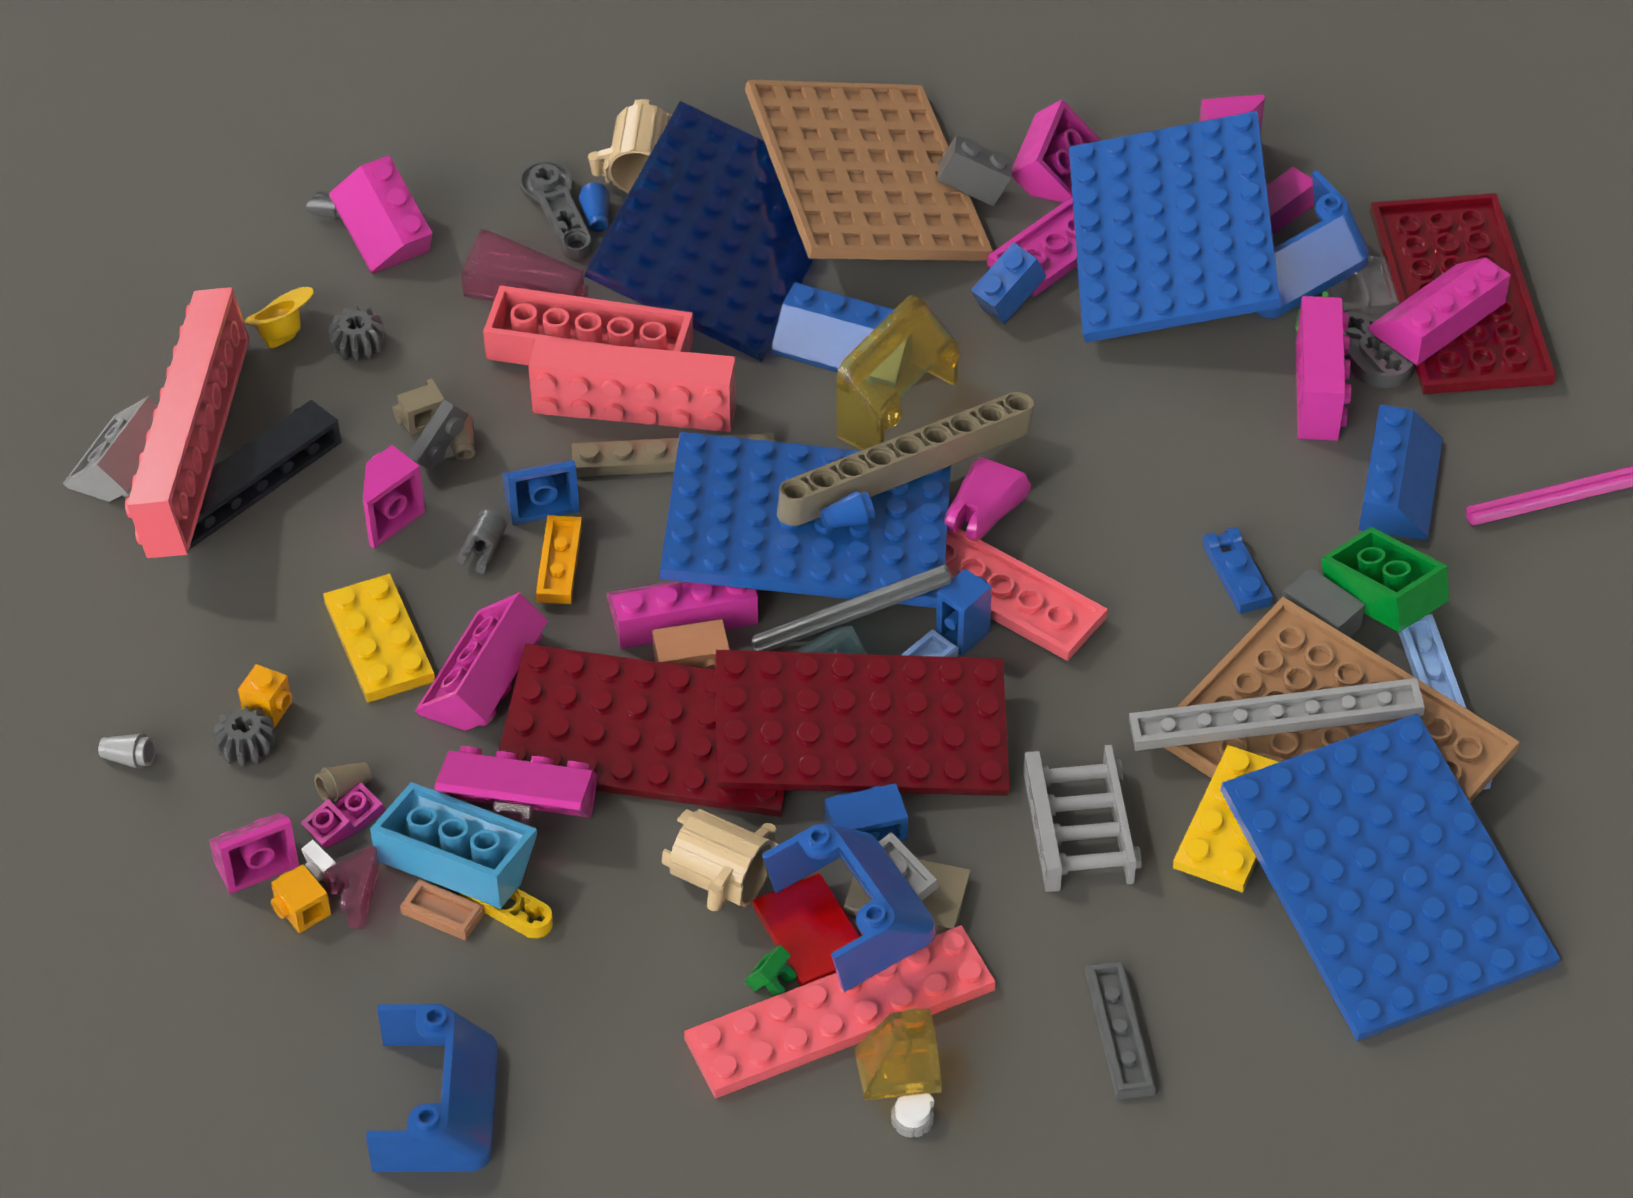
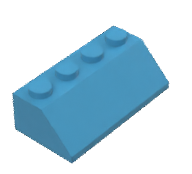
(454, 844)

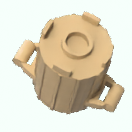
(633, 140)
(720, 857)

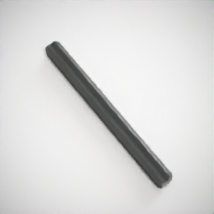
(852, 609)

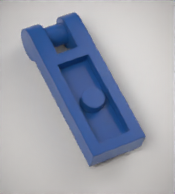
(1237, 570)

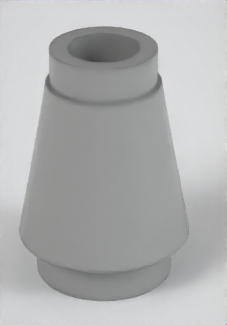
(130, 750)

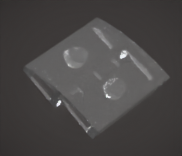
(1367, 290)

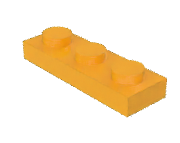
(559, 559)

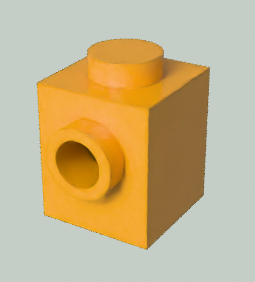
(267, 691)
(300, 898)

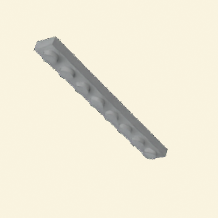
(1276, 714)

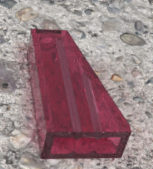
(503, 262)

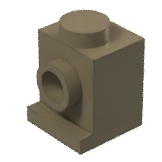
(417, 407)

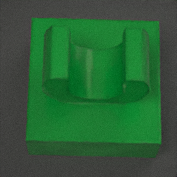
(769, 969)

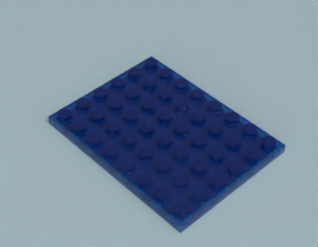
(706, 233)

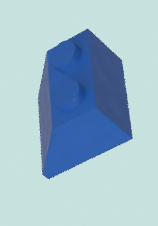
(541, 491)

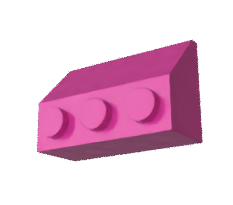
(1044, 157)
(381, 215)

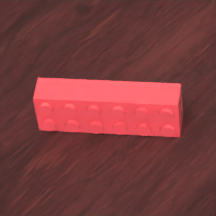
(527, 314)
(633, 384)

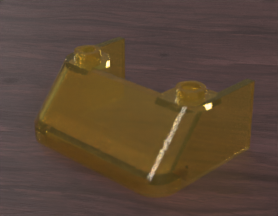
(887, 366)

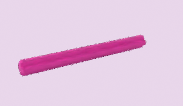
(1549, 496)

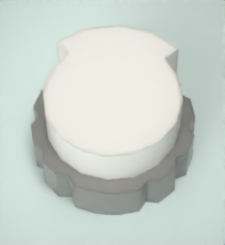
(913, 1115)

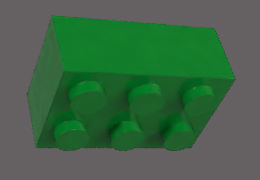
(1388, 577)

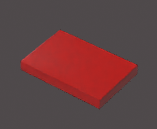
(807, 925)

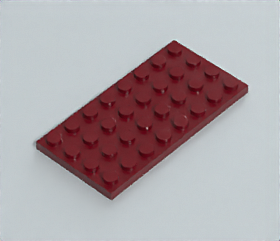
(1428, 239)
(632, 719)
(860, 722)

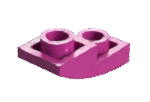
(338, 821)

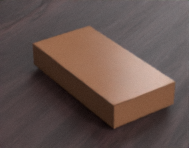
(442, 909)

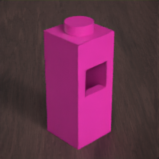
(1289, 197)

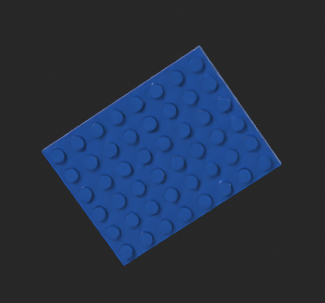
(1173, 227)
(729, 533)
(1388, 876)

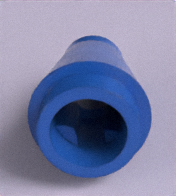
(595, 204)
(848, 511)

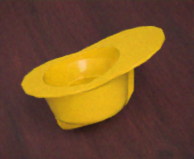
(281, 318)

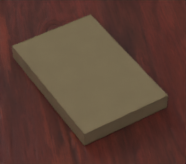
(942, 904)

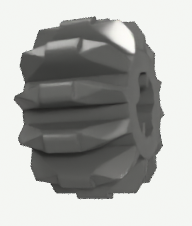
(357, 334)
(244, 735)

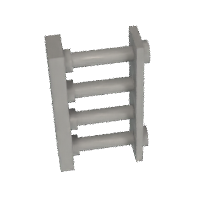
(1051, 835)

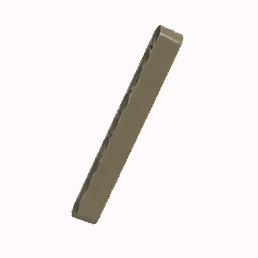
(906, 457)

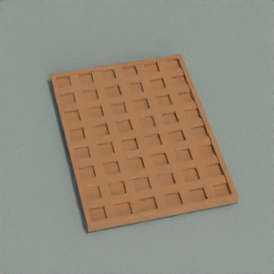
(865, 171)

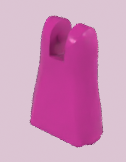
(986, 497)

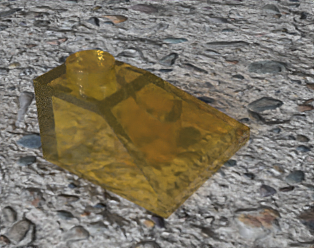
(900, 1057)

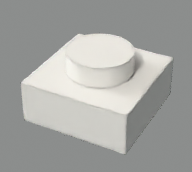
(317, 860)

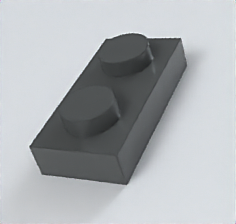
(438, 434)

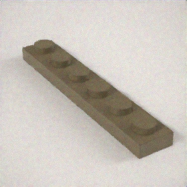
(633, 455)

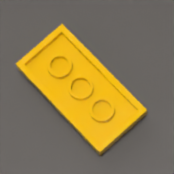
(378, 638)
(1214, 841)

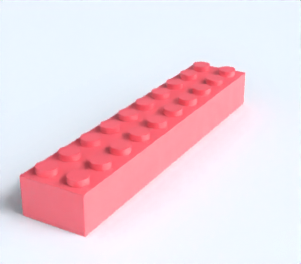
(188, 424)

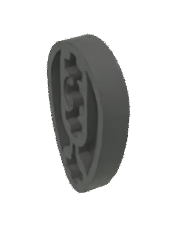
(1364, 360)

